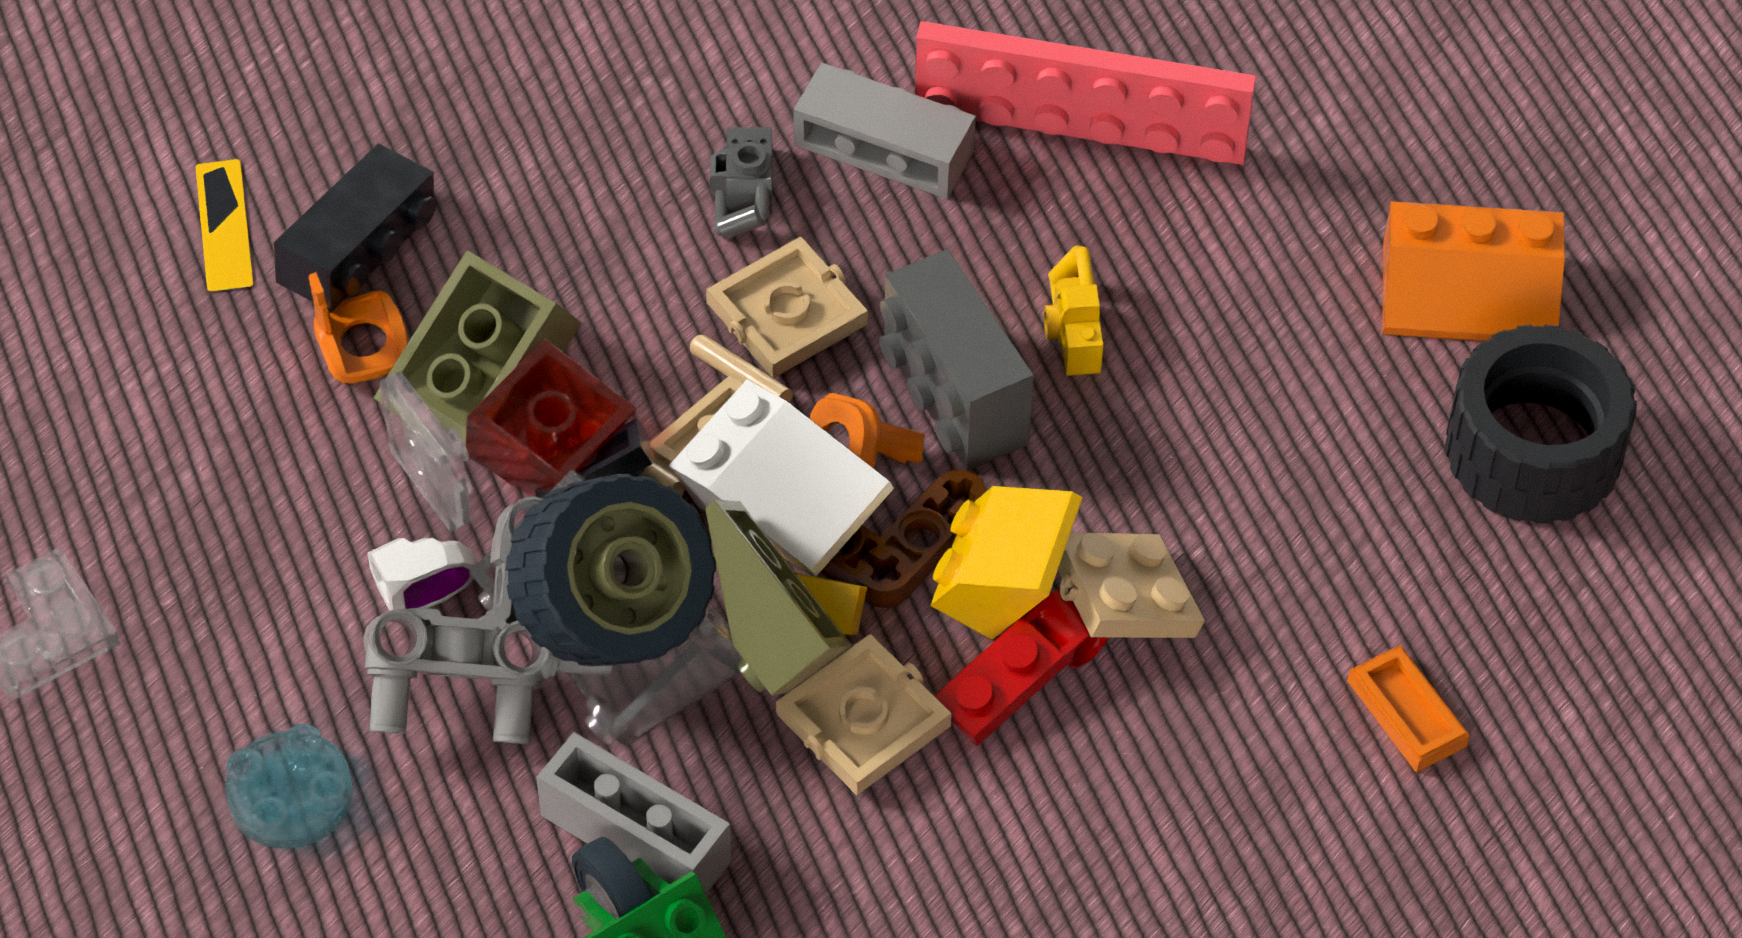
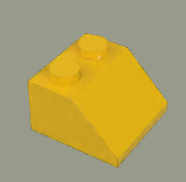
(1003, 556)

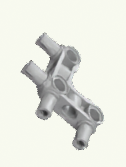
(465, 650)

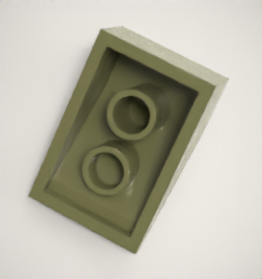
(476, 338)
(768, 607)

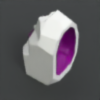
(420, 571)

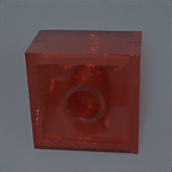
(544, 420)

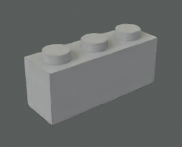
(884, 130)
(606, 797)

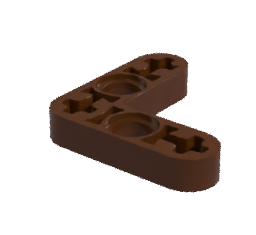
(895, 553)

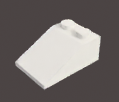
(786, 474)

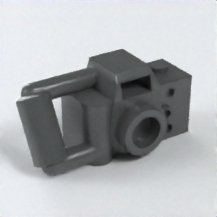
(742, 181)

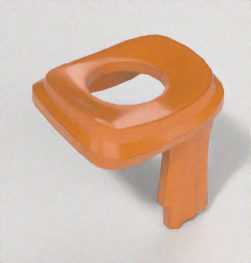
(369, 308)
(866, 431)

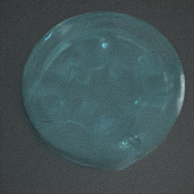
(288, 788)

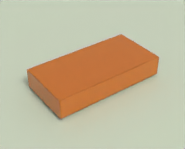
(1408, 708)

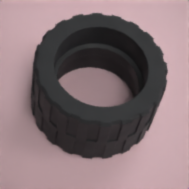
(1552, 370)

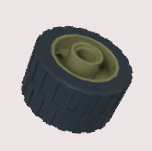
(611, 571)

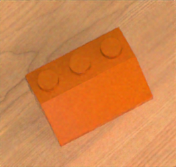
(1470, 270)

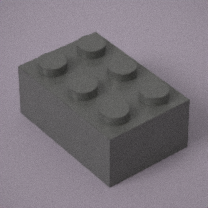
(956, 360)

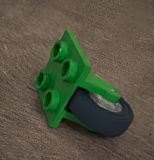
(634, 902)

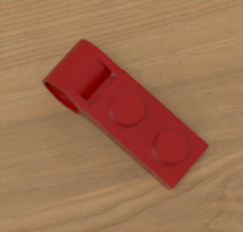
(1018, 666)

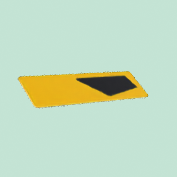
(224, 225)

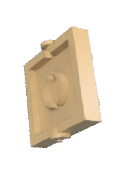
(787, 306)
(1127, 587)
(864, 714)

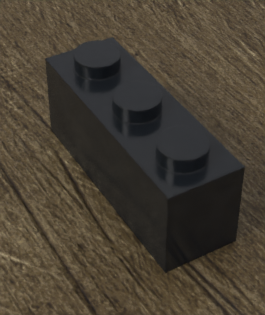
(355, 226)

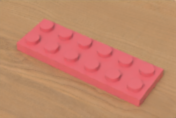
(1086, 92)

